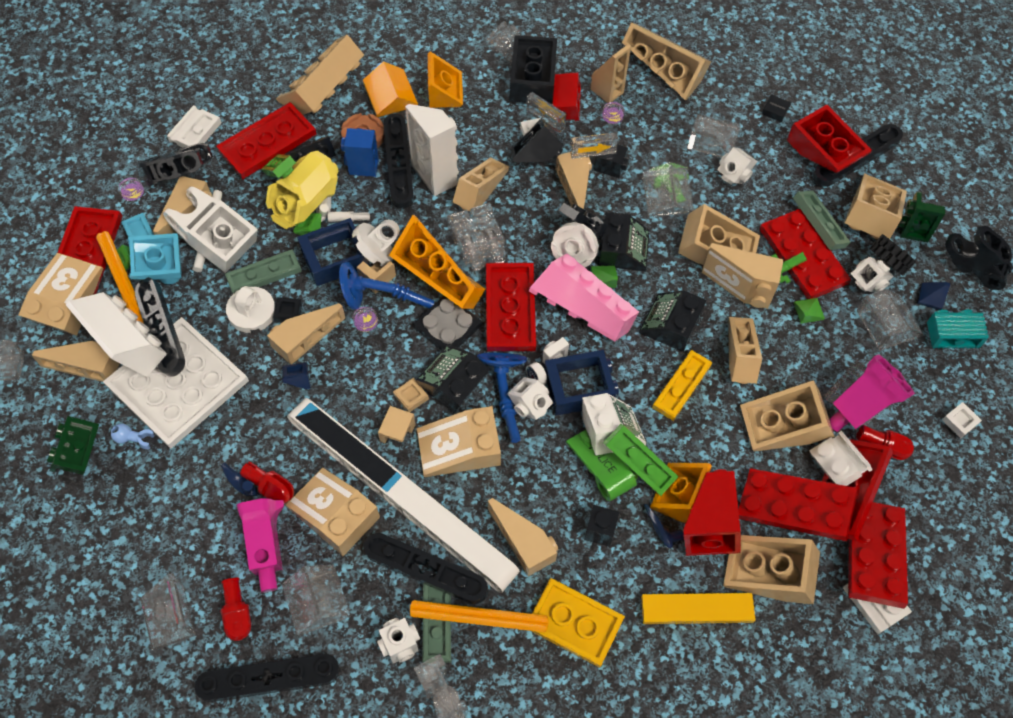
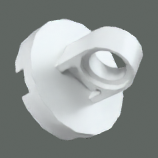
(576, 241)
(374, 243)
(250, 309)

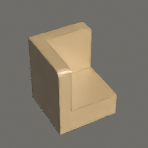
(377, 272)
(396, 425)

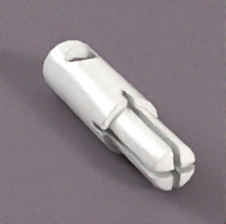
(340, 216)

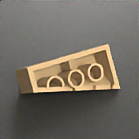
(673, 63)
(323, 76)

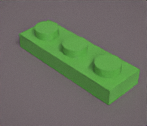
(279, 166)
(640, 459)

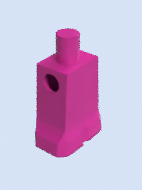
(870, 394)
(261, 539)

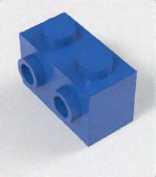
(360, 152)

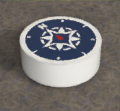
(537, 372)

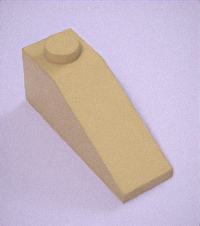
(610, 78)
(574, 177)
(479, 183)
(180, 202)
(302, 332)
(744, 350)
(79, 359)
(526, 539)

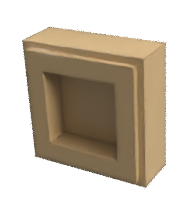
(410, 395)

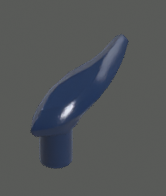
(238, 482)
(662, 531)

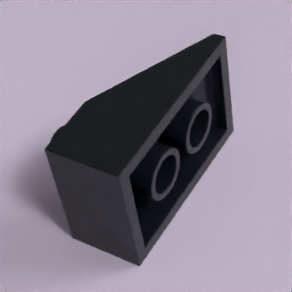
(533, 68)

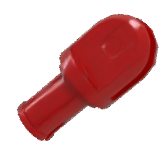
(900, 444)
(269, 483)
(235, 612)

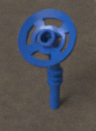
(356, 285)
(501, 364)

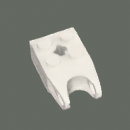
(213, 229)

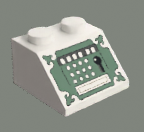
(603, 415)

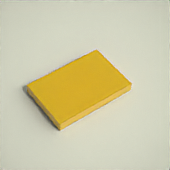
(577, 622)

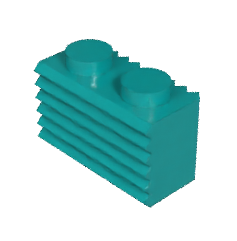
(957, 329)

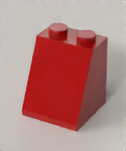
(714, 518)

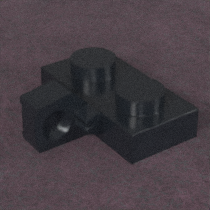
(582, 216)

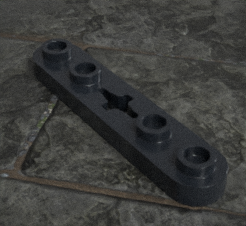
(879, 141)
(399, 177)
(154, 308)
(449, 577)
(239, 683)

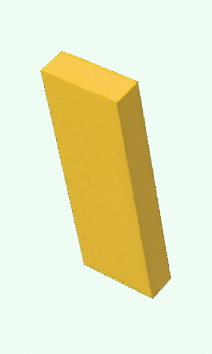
(682, 385)

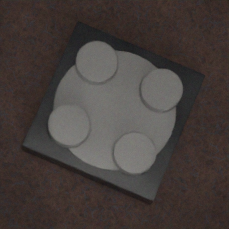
(447, 324)

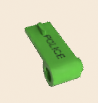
(610, 472)

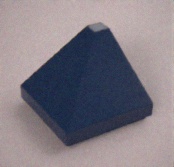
(933, 294)
(296, 375)

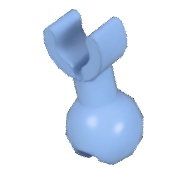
(125, 434)

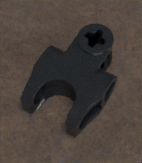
(175, 164)
(986, 257)

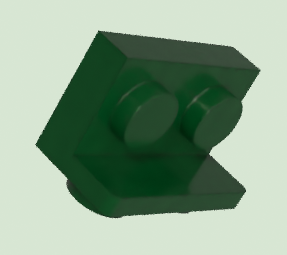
(920, 219)
(74, 445)

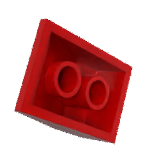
(827, 140)

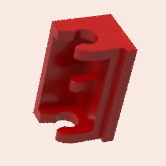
(567, 94)

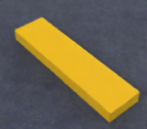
(698, 608)

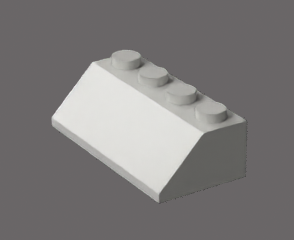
(432, 147)
(118, 331)

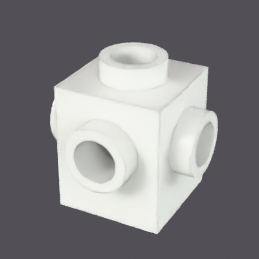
(736, 166)
(865, 271)
(530, 398)
(402, 649)

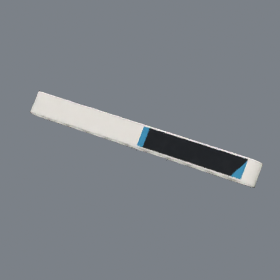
(404, 495)

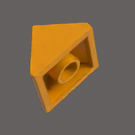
(444, 83)
(388, 89)
(681, 495)

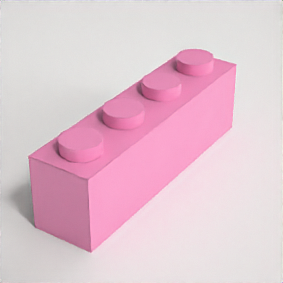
(585, 297)

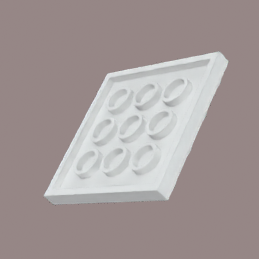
(179, 402)

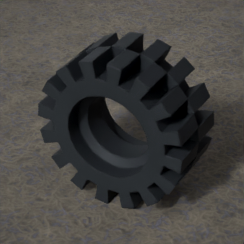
(892, 254)

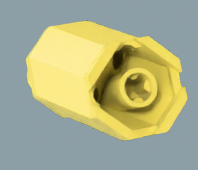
(302, 190)

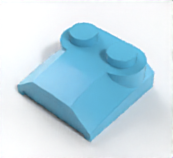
(155, 257)

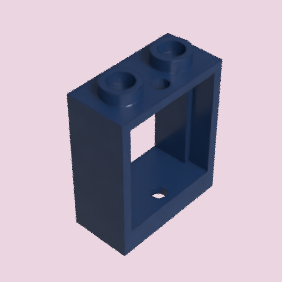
(325, 237)
(574, 403)

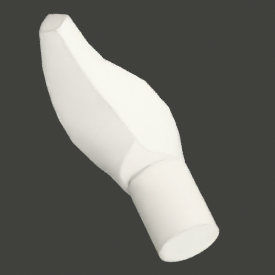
(324, 208)

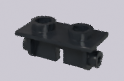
(322, 145)

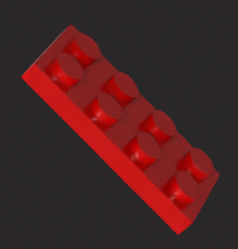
(265, 139)
(81, 233)
(795, 234)
(510, 307)
(868, 484)
(798, 504)
(880, 558)

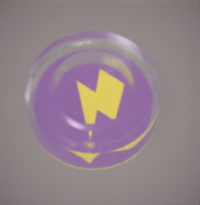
(613, 112)
(131, 189)
(365, 319)

